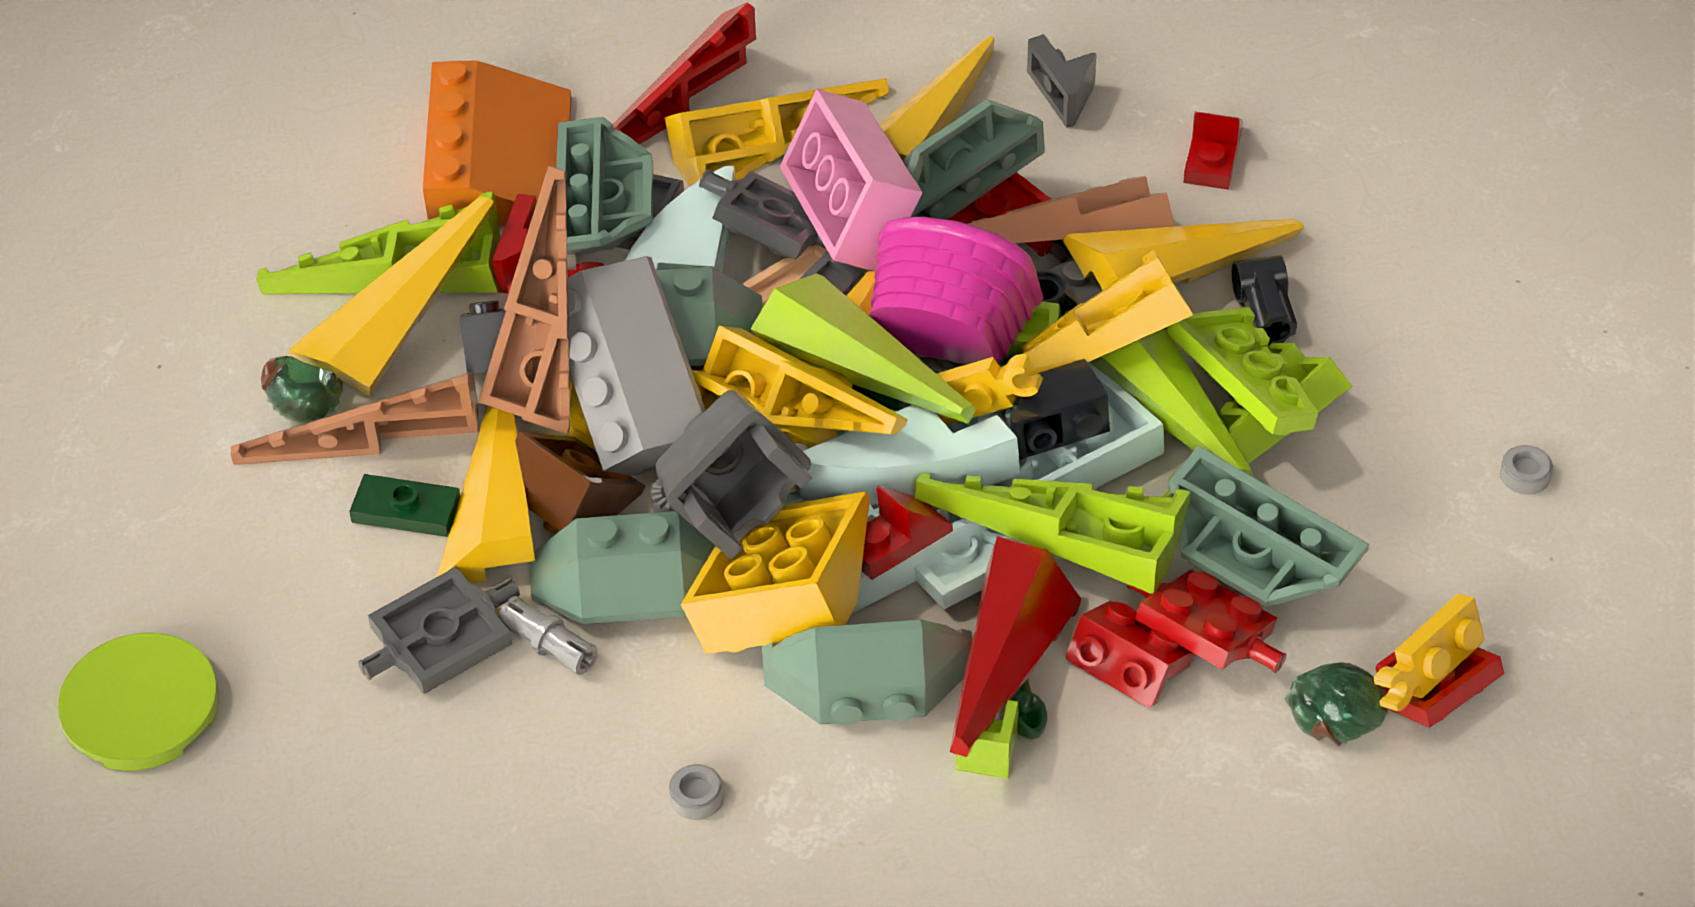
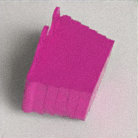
(952, 289)

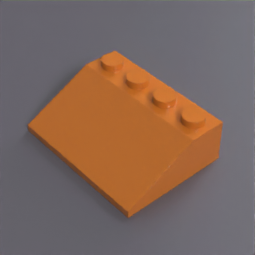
(489, 135)

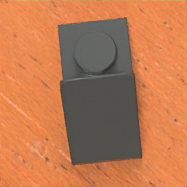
(1061, 82)

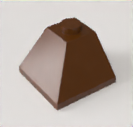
(568, 481)

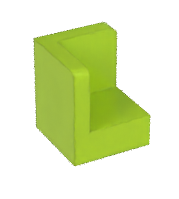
(994, 748)

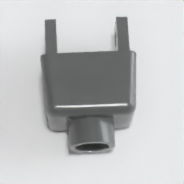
(744, 485)

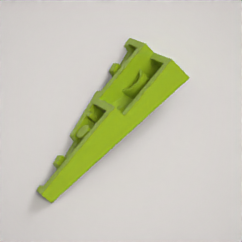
(373, 253)
(829, 330)
(1318, 378)
(1168, 389)
(1109, 533)

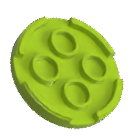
(138, 700)

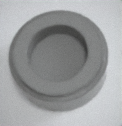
(1526, 469)
(696, 791)

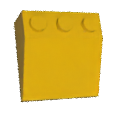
(786, 578)

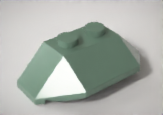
(973, 157)
(605, 184)
(702, 302)
(1258, 535)
(619, 567)
(867, 669)

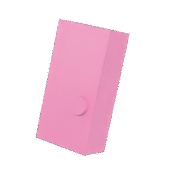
(848, 177)

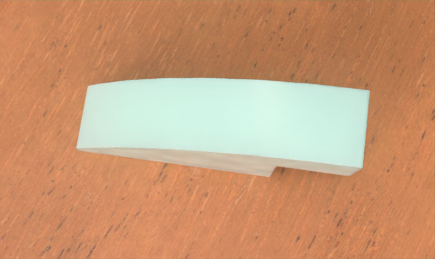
(685, 232)
(924, 445)

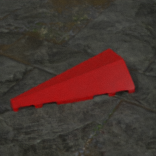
(706, 61)
(1018, 617)

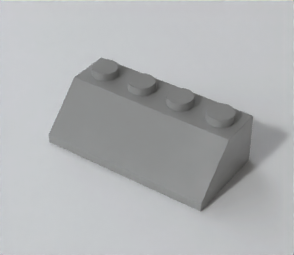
(628, 364)

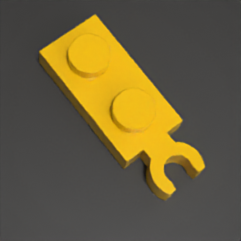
(990, 386)
(1432, 652)

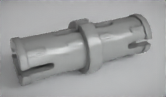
(548, 635)

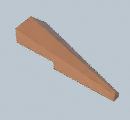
(1098, 209)
(532, 348)
(425, 411)

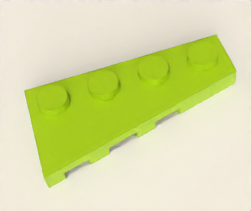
(1244, 366)

